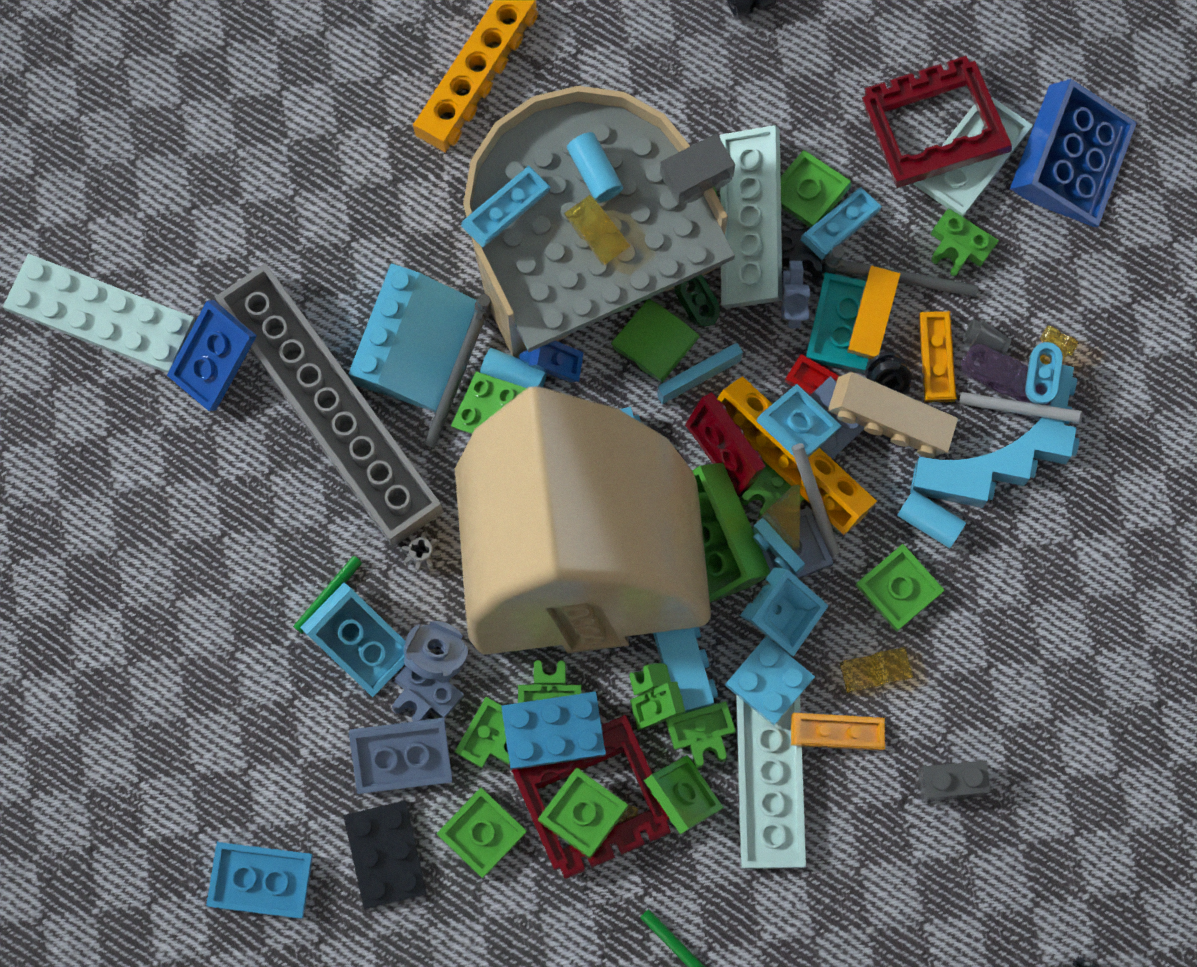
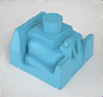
(785, 610)

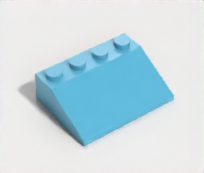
(412, 338)

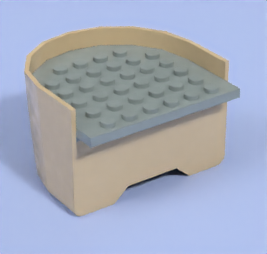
(539, 269)

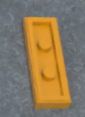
(873, 312)
(937, 356)
(837, 731)

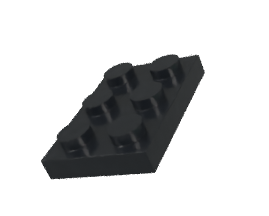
(385, 855)

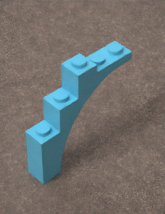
(970, 479)

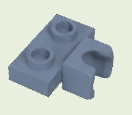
(796, 295)
(425, 696)

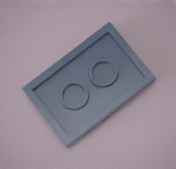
(400, 755)

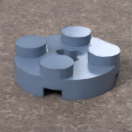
(430, 665)

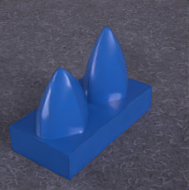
(556, 360)

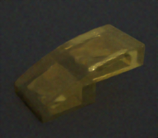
(597, 229)
(876, 670)

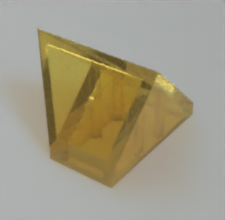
(785, 517)

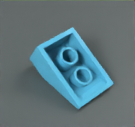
(357, 639)

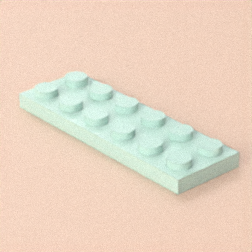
(753, 219)
(98, 313)
(769, 791)

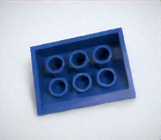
(1073, 153)

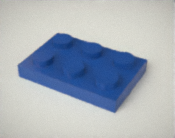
(211, 355)

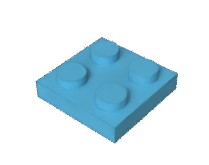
(798, 420)
(769, 681)

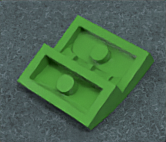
(655, 340)

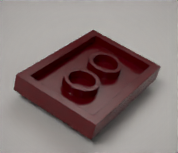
(725, 442)

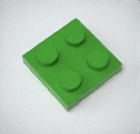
(811, 189)
(899, 587)
(683, 794)
(583, 813)
(481, 833)

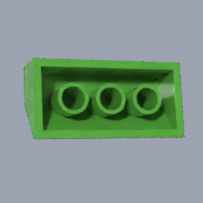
(729, 548)

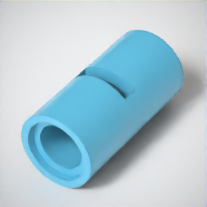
(594, 167)
(511, 369)
(931, 519)

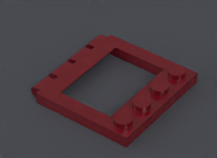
(935, 159)
(627, 836)

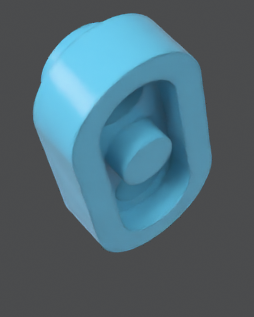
(1044, 374)

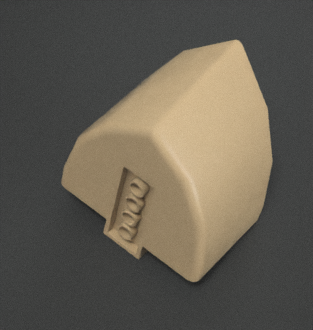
(576, 528)

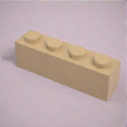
(893, 415)

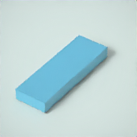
(505, 206)
(841, 223)
(699, 373)

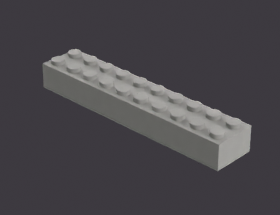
(331, 406)

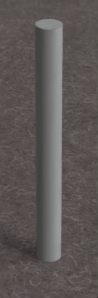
(1021, 407)
(815, 498)

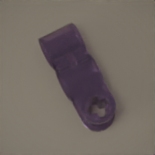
(998, 372)

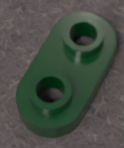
(694, 297)

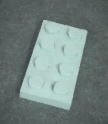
(964, 185)

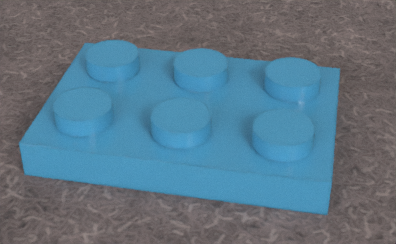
(553, 730)
(259, 880)

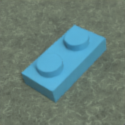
(769, 539)

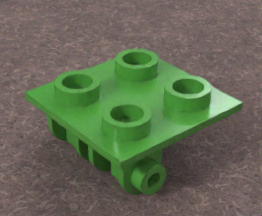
(482, 400)

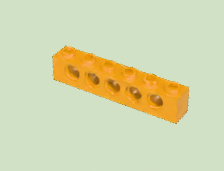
(475, 52)
(842, 496)

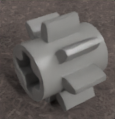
(415, 545)

